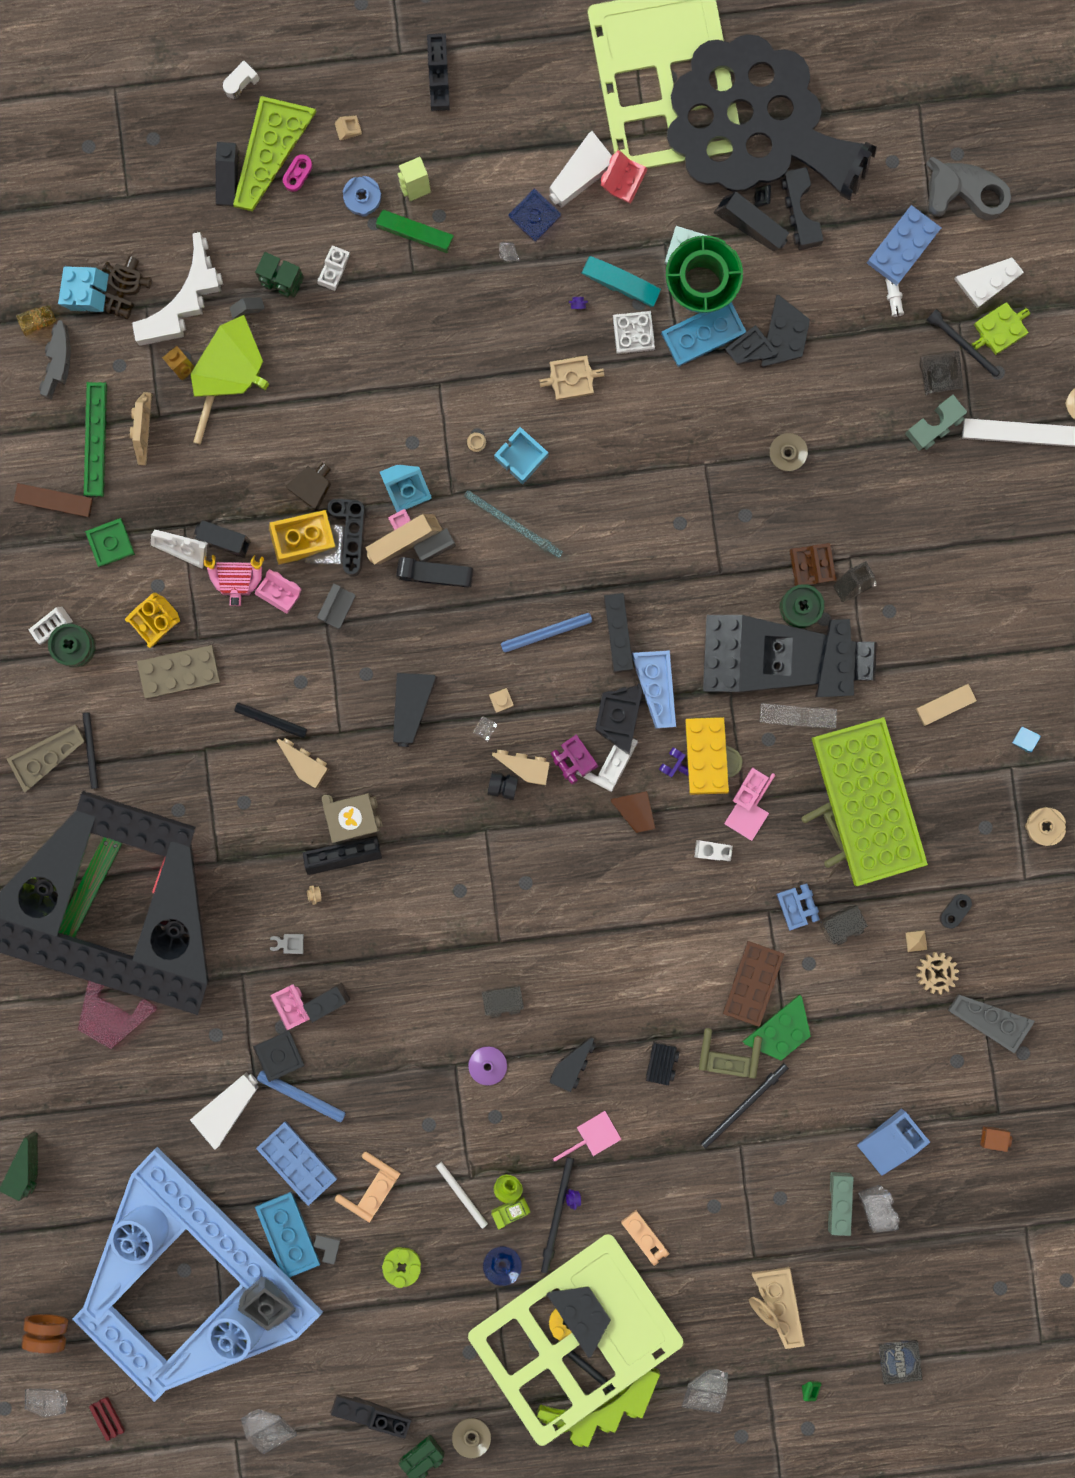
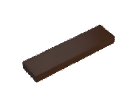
(53, 500)

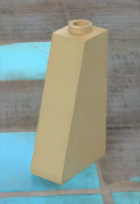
(403, 538)

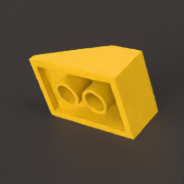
(301, 536)

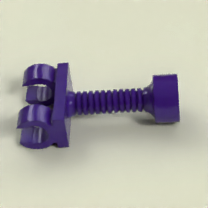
(670, 772)

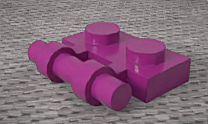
(578, 755)

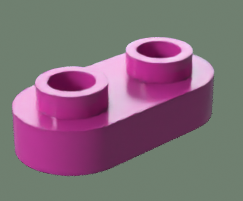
(296, 173)

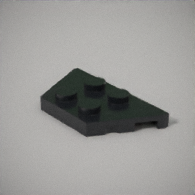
(786, 332)
(619, 716)
(582, 1315)

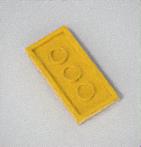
(706, 756)

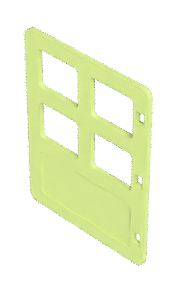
(648, 36)
(631, 1337)

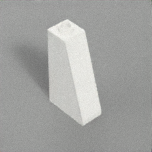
(581, 170)
(222, 1113)

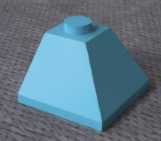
(405, 486)

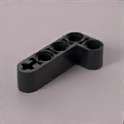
(350, 538)
(434, 573)

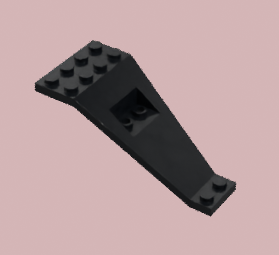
(744, 655)

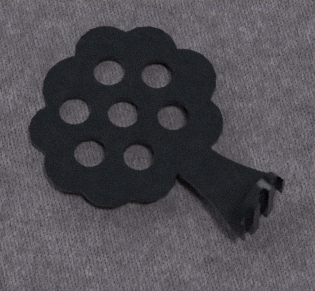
(836, 160)

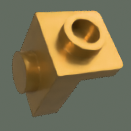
(179, 363)

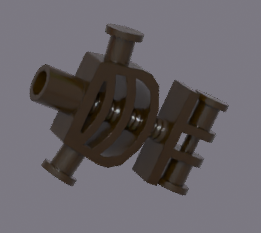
(129, 274)

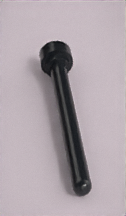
(936, 319)

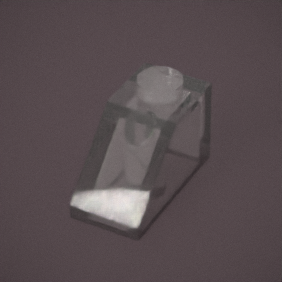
(45, 1402)

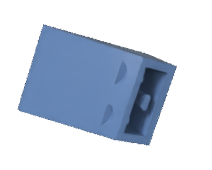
(893, 1142)

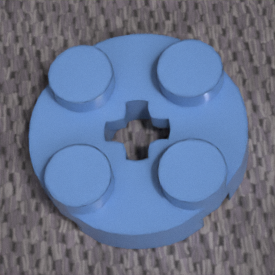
(364, 206)

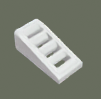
(57, 614)

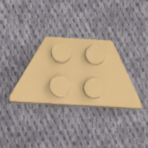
(140, 429)

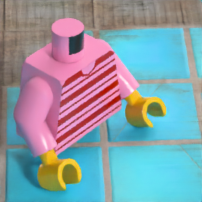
(235, 578)

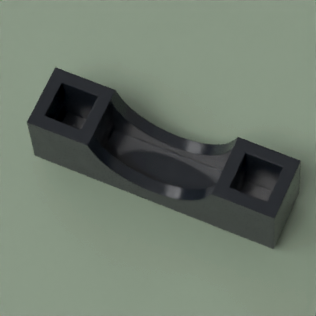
(807, 232)
(618, 632)

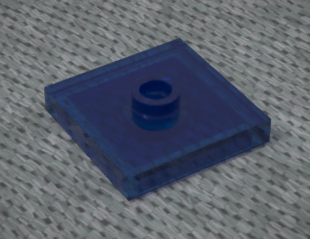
(534, 215)

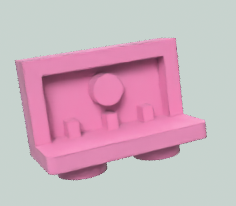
(278, 591)
(290, 1006)

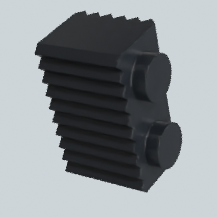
(661, 1063)

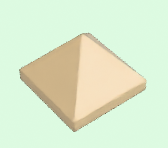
(916, 941)

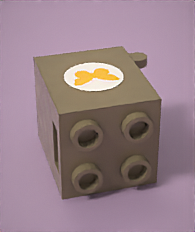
(351, 817)

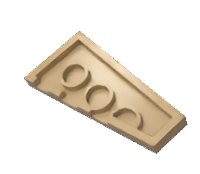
(779, 1290)

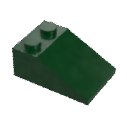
(23, 1171)

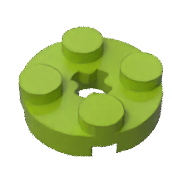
(400, 1278)

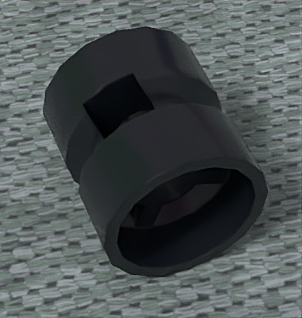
(502, 785)

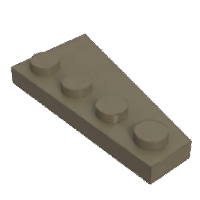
(42, 757)

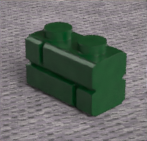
(422, 1458)

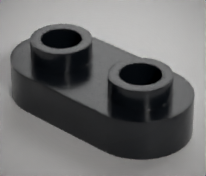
(955, 910)

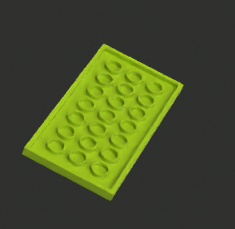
(869, 801)

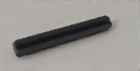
(270, 720)

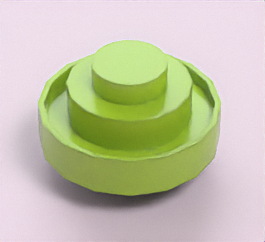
(508, 1189)

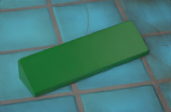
(414, 231)

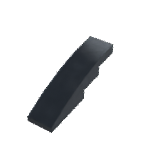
(438, 72)

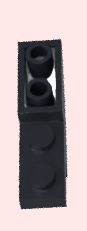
(371, 1414)

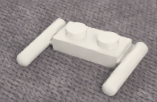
(612, 768)

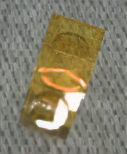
(36, 319)

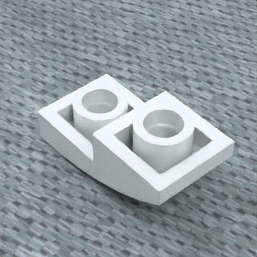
(334, 267)

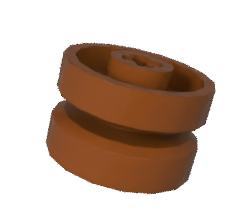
(44, 1333)

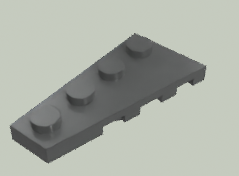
(999, 1025)

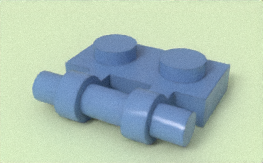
(792, 908)

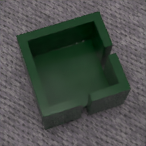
(283, 278)

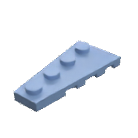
(656, 682)

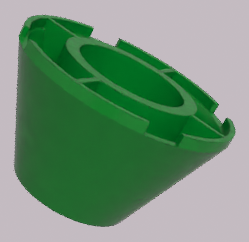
(706, 253)

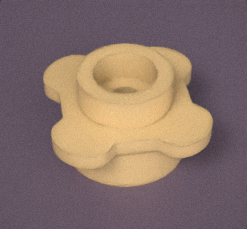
(314, 894)

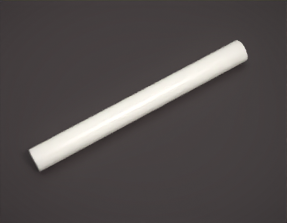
(461, 1194)

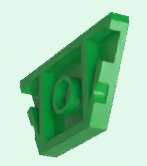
(783, 1030)

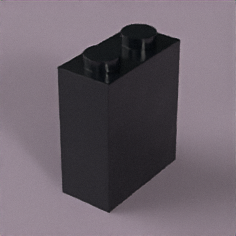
(222, 538)
(326, 1002)

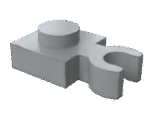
(291, 943)

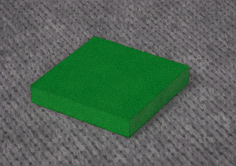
(110, 542)

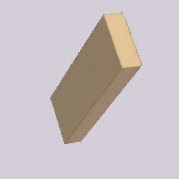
(946, 704)

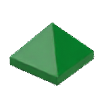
(810, 1390)

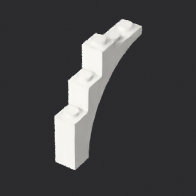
(188, 302)

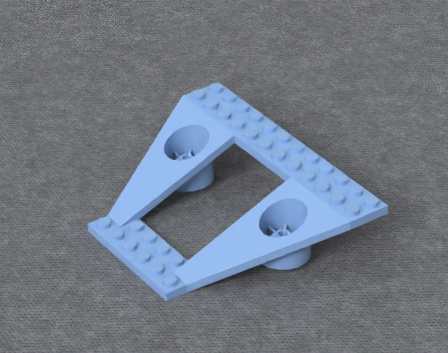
(160, 1207)

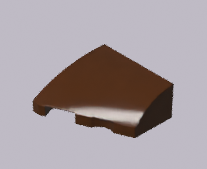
(636, 811)

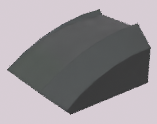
(265, 1304)

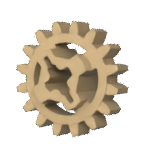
(942, 967)

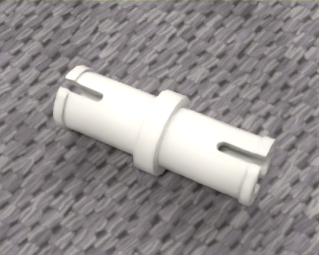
(894, 297)

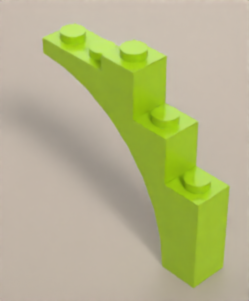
(631, 1399)

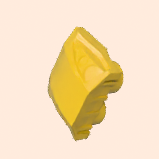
(153, 618)

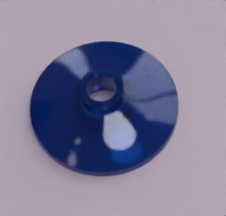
(498, 1275)

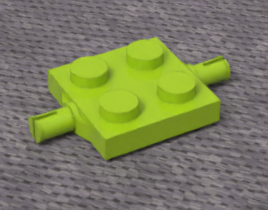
(1001, 328)

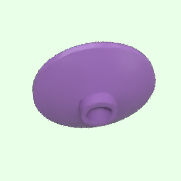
(494, 1058)

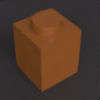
(995, 1138)

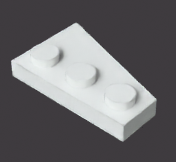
(988, 281)
(180, 547)

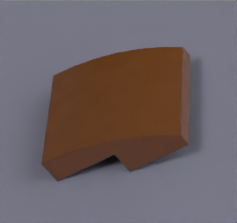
(812, 564)

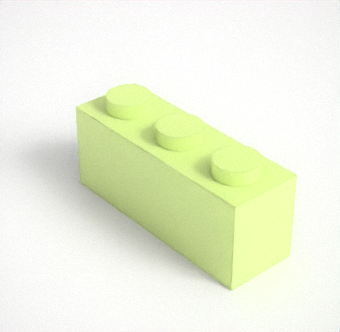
(414, 179)

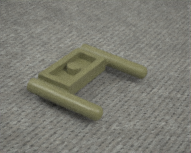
(829, 817)
(729, 1063)

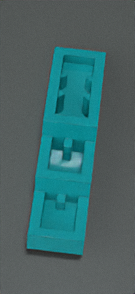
(621, 281)

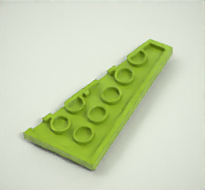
(272, 138)

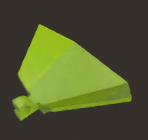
(229, 362)

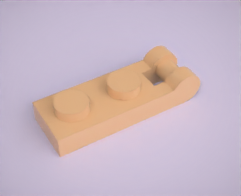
(644, 1237)

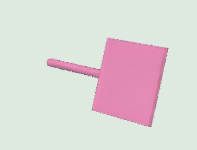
(749, 822)
(597, 1134)

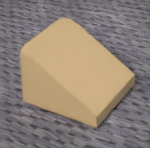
(347, 127)

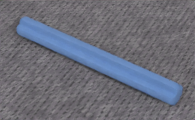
(546, 632)
(303, 1097)

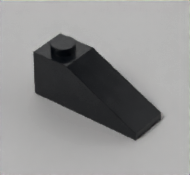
(226, 173)

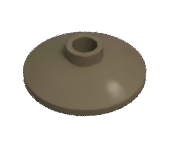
(792, 443)
(471, 1447)

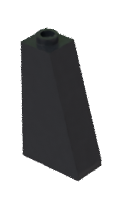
(751, 221)
(410, 705)

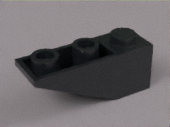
(568, 1068)

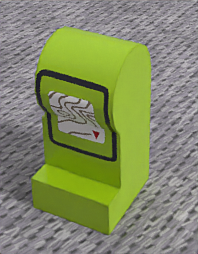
(510, 1212)

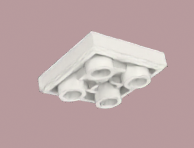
(633, 332)

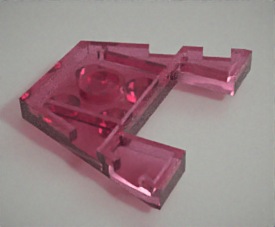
(107, 1022)

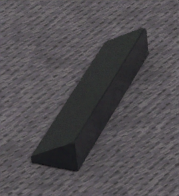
(342, 855)

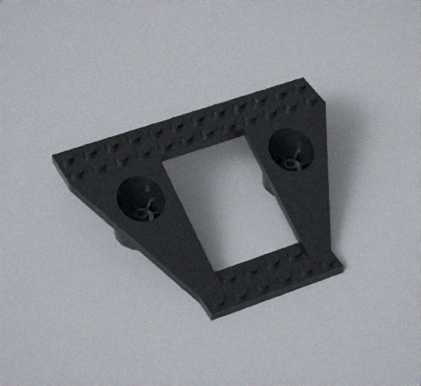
(163, 966)

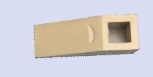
(303, 765)
(528, 769)

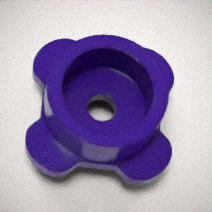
(578, 303)
(573, 1199)

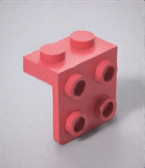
(623, 177)

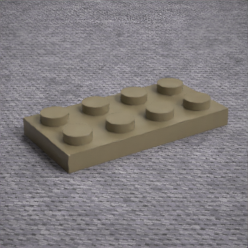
(178, 672)

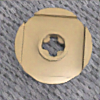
(1056, 826)

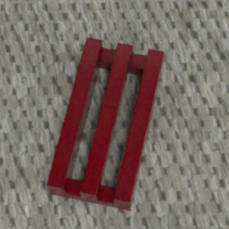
(98, 1419)

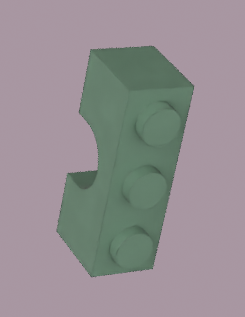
(950, 413)
(841, 1207)

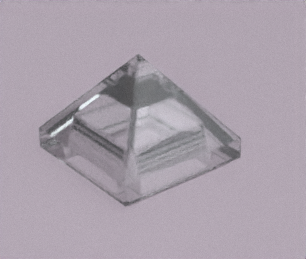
(508, 251)

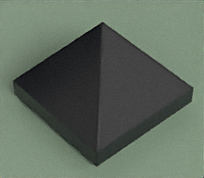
(762, 196)

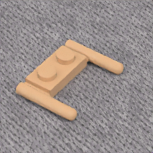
(376, 1192)

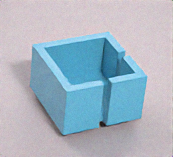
(77, 289)
(523, 455)

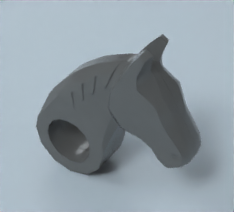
(967, 181)

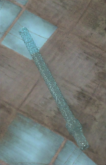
(544, 544)

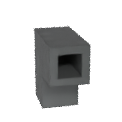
(247, 306)
(330, 1245)

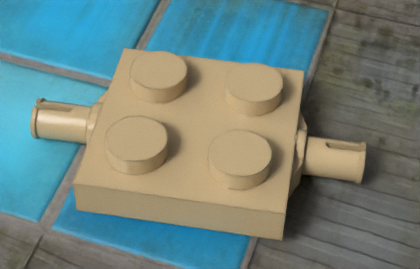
(571, 378)

